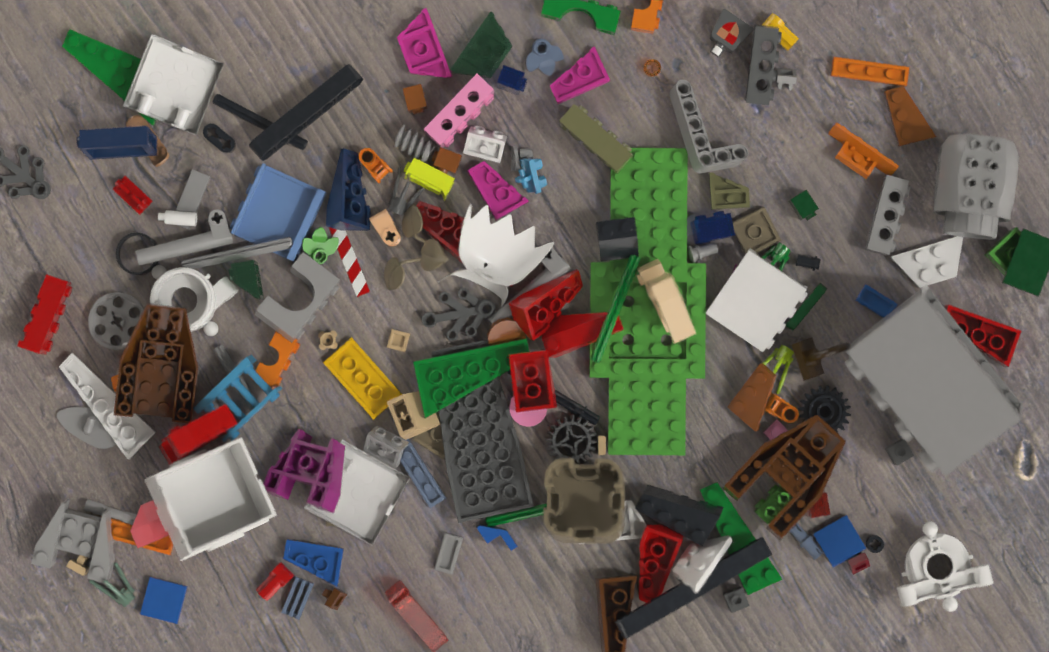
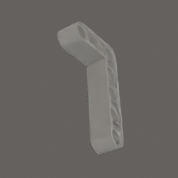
(699, 135)

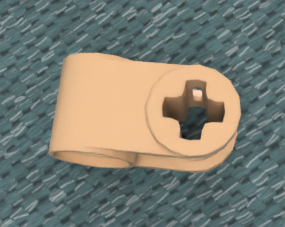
(384, 225)

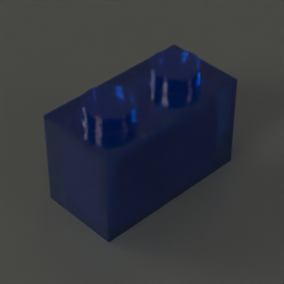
(512, 80)
(712, 228)

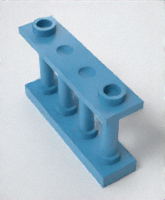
(233, 379)

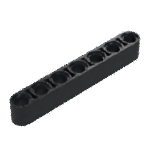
(306, 112)

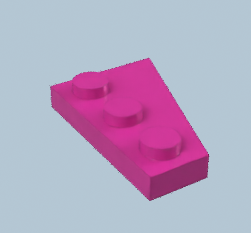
(582, 77)
(495, 190)

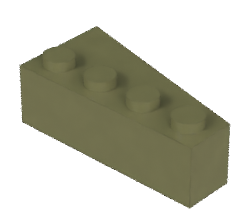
(596, 138)

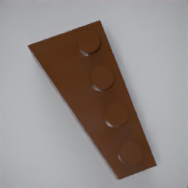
(613, 602)

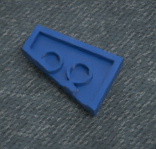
(316, 558)

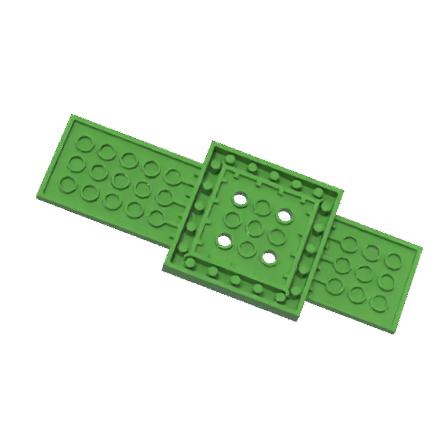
(647, 376)

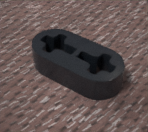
(222, 135)

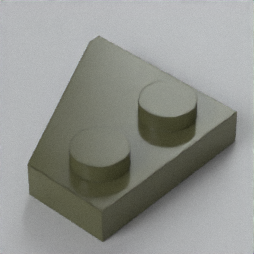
(727, 194)

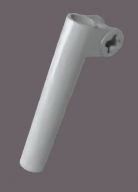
(218, 236)
(555, 268)

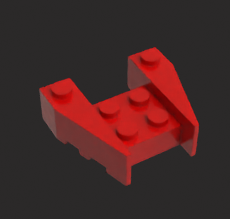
(197, 434)

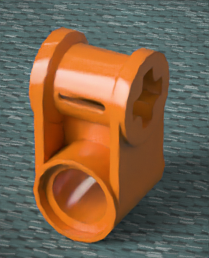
(375, 165)
(779, 408)

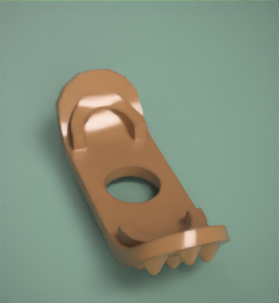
(162, 152)

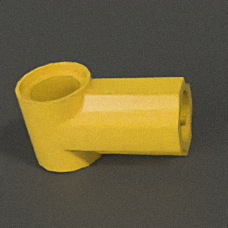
(788, 39)

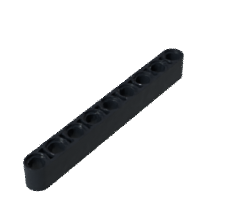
(681, 594)

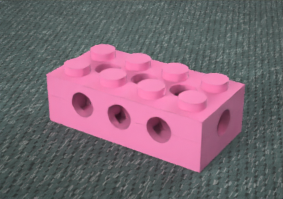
(475, 87)

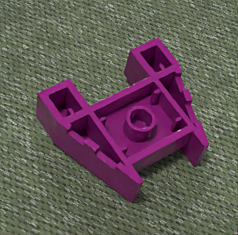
(312, 466)

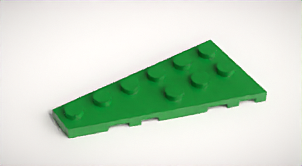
(107, 63)
(455, 375)

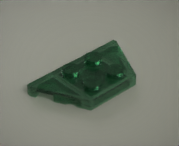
(484, 51)

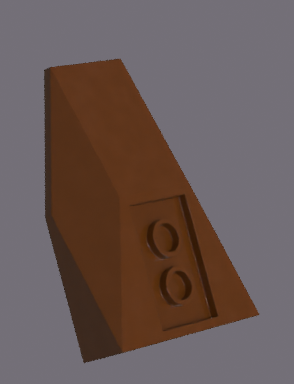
(158, 367)

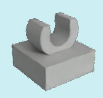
(786, 76)

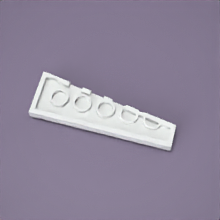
(128, 432)

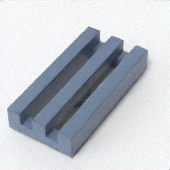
(291, 613)

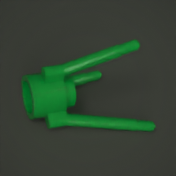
(780, 253)

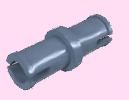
(806, 541)

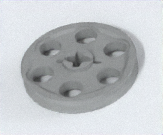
(108, 319)

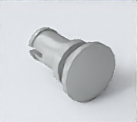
(702, 251)

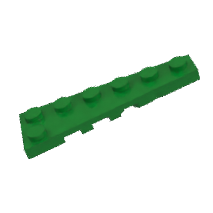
(732, 525)

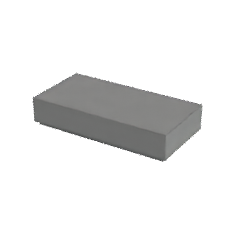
(448, 553)

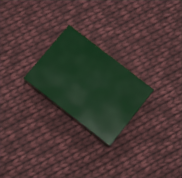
(1028, 263)

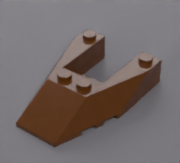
(798, 463)

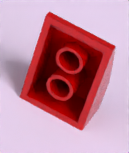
(532, 381)

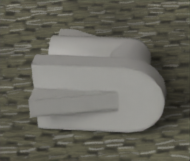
(515, 154)

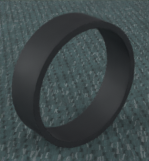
(118, 253)

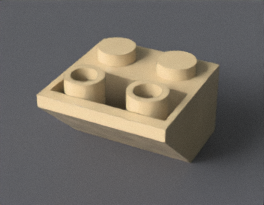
(409, 415)

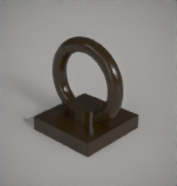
(810, 358)

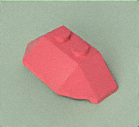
(147, 525)

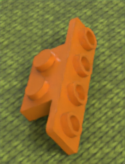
(860, 155)

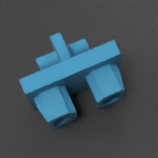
(529, 177)

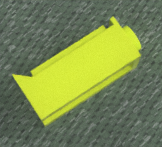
(429, 177)

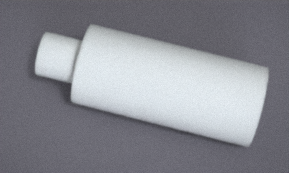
(178, 218)

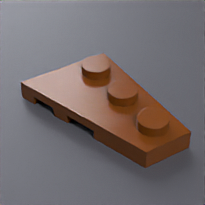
(906, 118)
(752, 398)

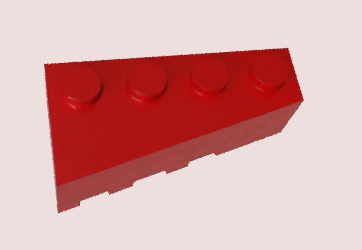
(989, 336)

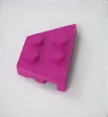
(422, 48)

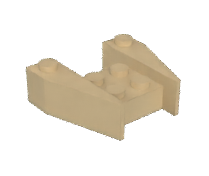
(666, 300)

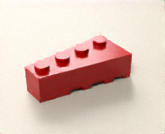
(46, 315)

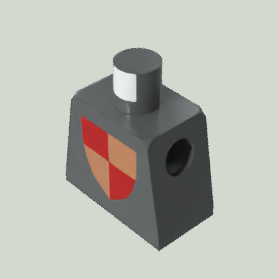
(728, 33)

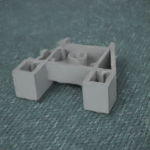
(79, 535)

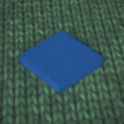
(839, 541)
(163, 600)

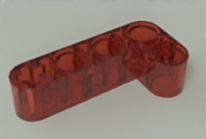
(416, 616)

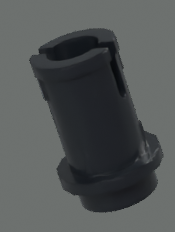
(808, 262)

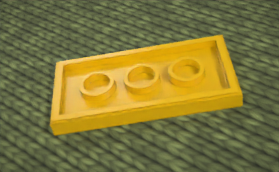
(362, 378)

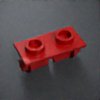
(132, 194)

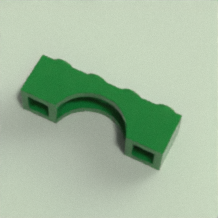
(604, 17)

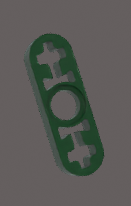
(806, 306)

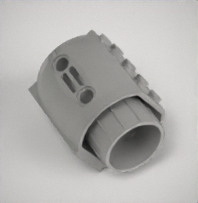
(975, 184)

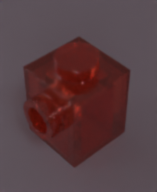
(821, 507)

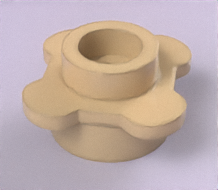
(331, 344)

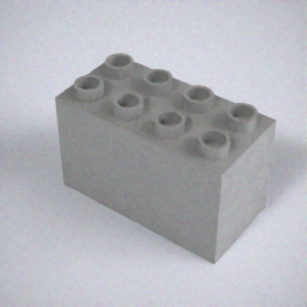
(934, 382)

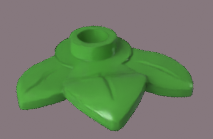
(320, 243)

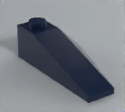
(347, 201)

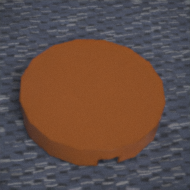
(504, 331)

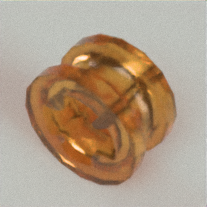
(648, 63)

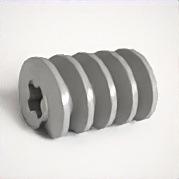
(414, 144)

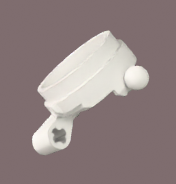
(208, 296)
(923, 586)

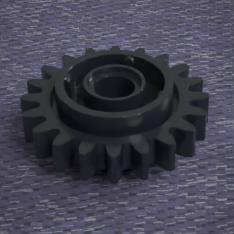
(832, 401)

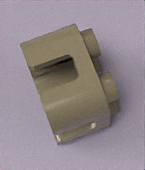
(584, 501)

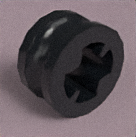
(870, 539)

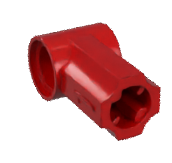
(278, 578)

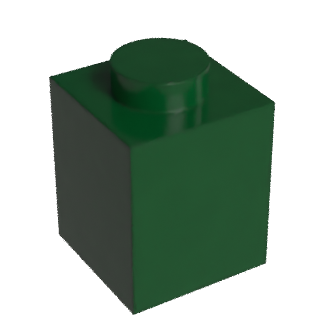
(804, 205)

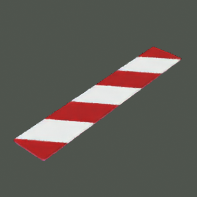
(350, 262)

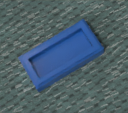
(875, 301)

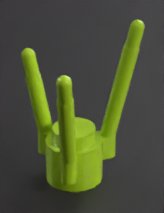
(783, 356)

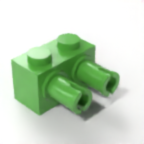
(773, 504)

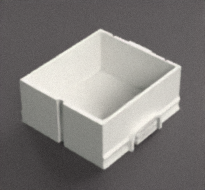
(210, 498)

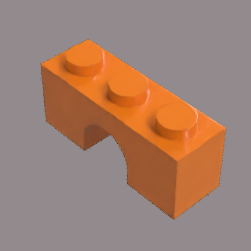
(645, 19)
(285, 348)

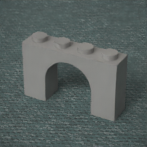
(291, 323)

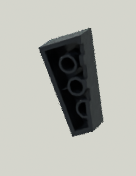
(679, 513)

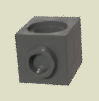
(899, 452)
(736, 599)

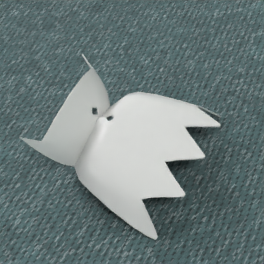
(507, 255)

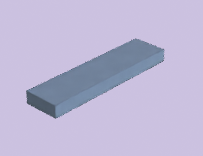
(421, 476)

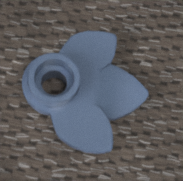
(543, 60)

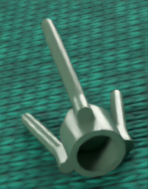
(123, 596)

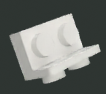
(485, 144)

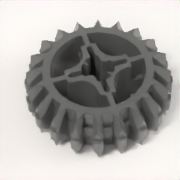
(566, 424)

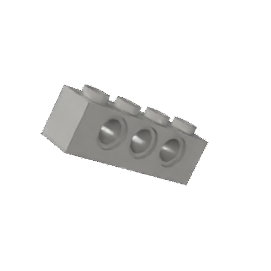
(874, 242)

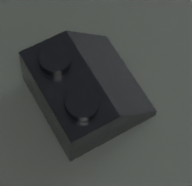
(617, 239)

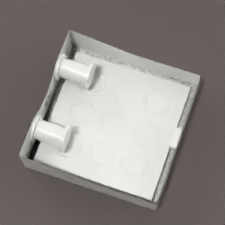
(173, 84)
(366, 496)

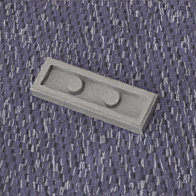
(193, 193)

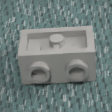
(385, 446)

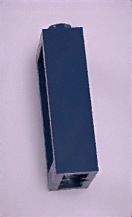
(117, 142)

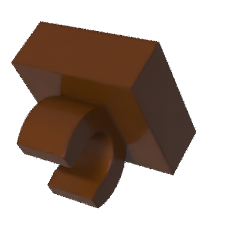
(334, 598)

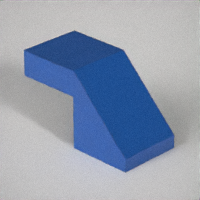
(491, 533)

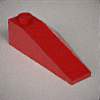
(442, 227)
(540, 305)
(574, 332)
(657, 554)

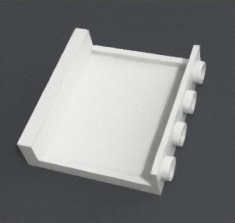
(757, 301)

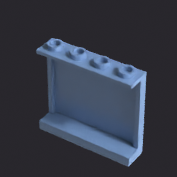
(277, 210)

